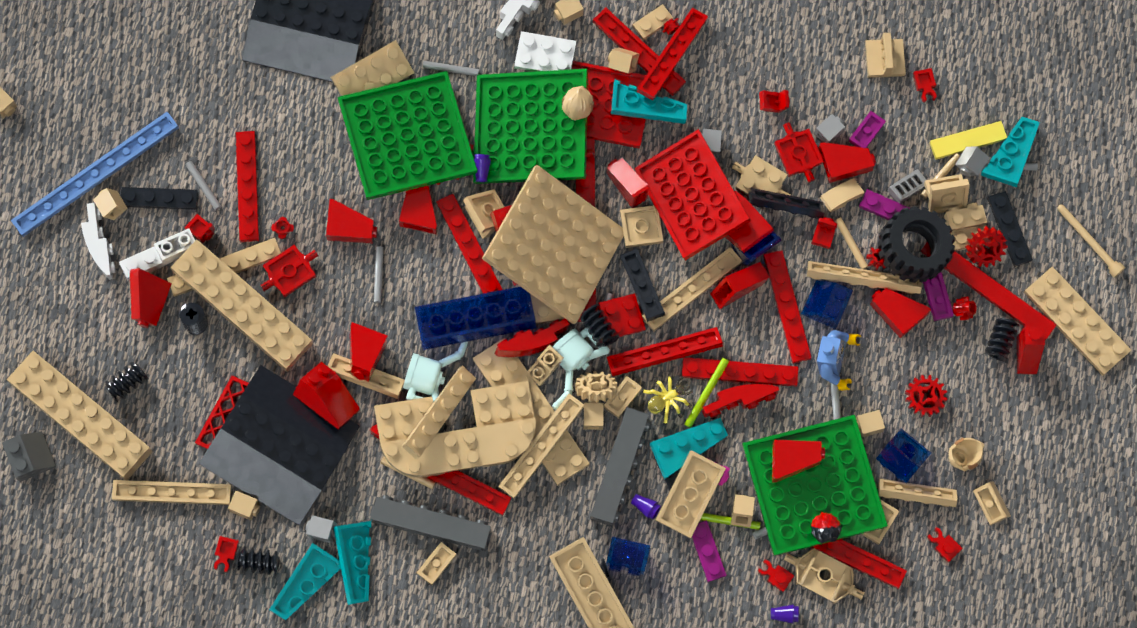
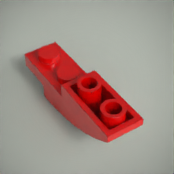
(530, 343)
(746, 395)

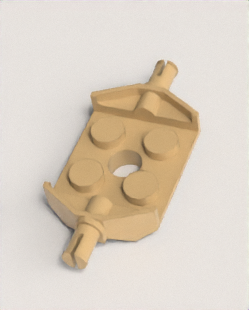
(808, 575)

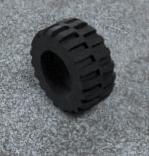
(901, 260)

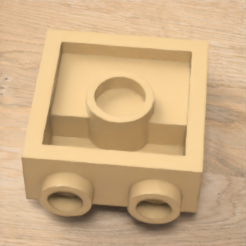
(965, 222)

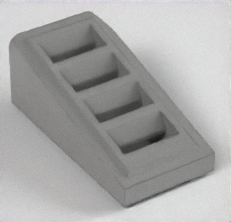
(898, 197)

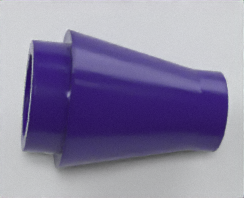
(482, 164)
(646, 506)
(786, 614)

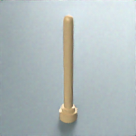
(1114, 267)

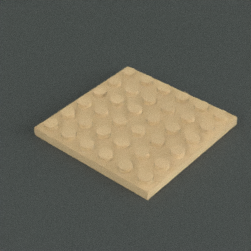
(554, 244)

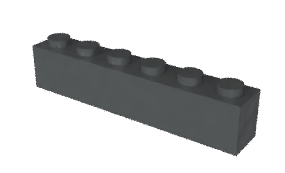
(619, 466)
(431, 523)

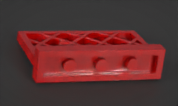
(214, 414)

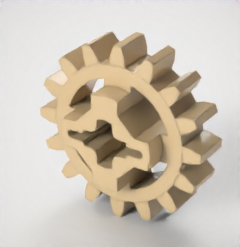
(596, 386)

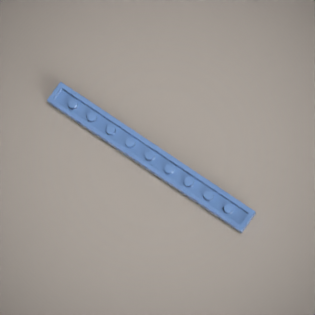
(94, 174)

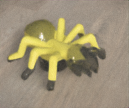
(665, 398)

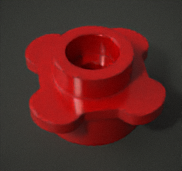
(671, 26)
(282, 232)

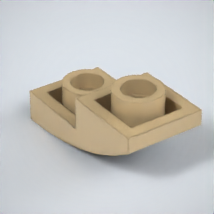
(841, 194)
(545, 365)

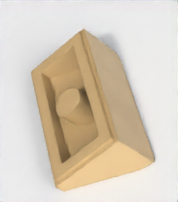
(991, 503)

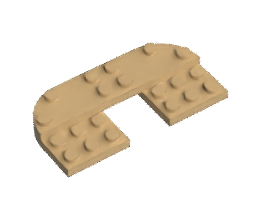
(501, 432)

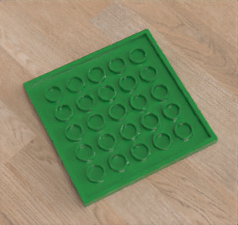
(524, 125)
(407, 135)
(837, 486)

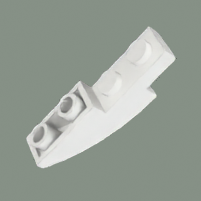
(513, 12)
(96, 243)
(159, 255)

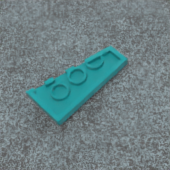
(630, 103)
(1011, 157)
(673, 450)
(354, 558)
(308, 577)

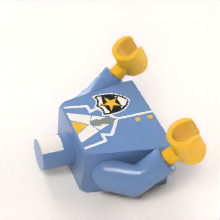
(831, 357)

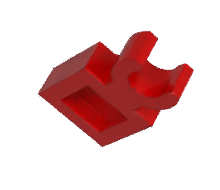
(925, 81)
(947, 547)
(225, 550)
(778, 577)

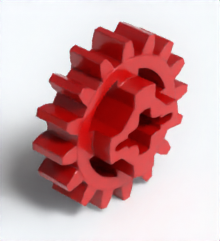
(981, 255)
(932, 399)

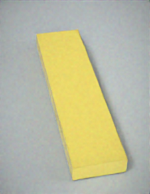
(977, 137)

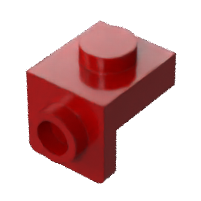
(774, 101)
(200, 229)
(824, 232)

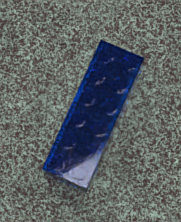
(475, 317)

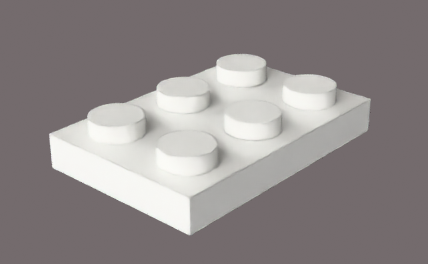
(544, 53)

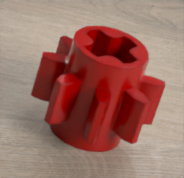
(873, 259)
(964, 308)

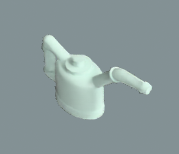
(576, 356)
(426, 375)

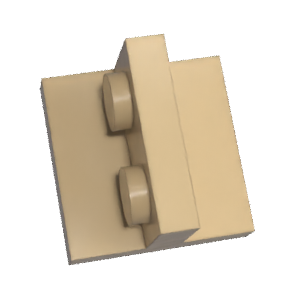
(885, 57)
(947, 193)
(479, 209)

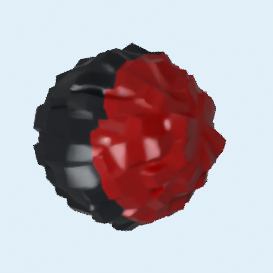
(826, 527)

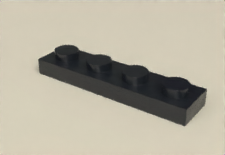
(159, 198)
(787, 203)
(1010, 228)
(642, 285)

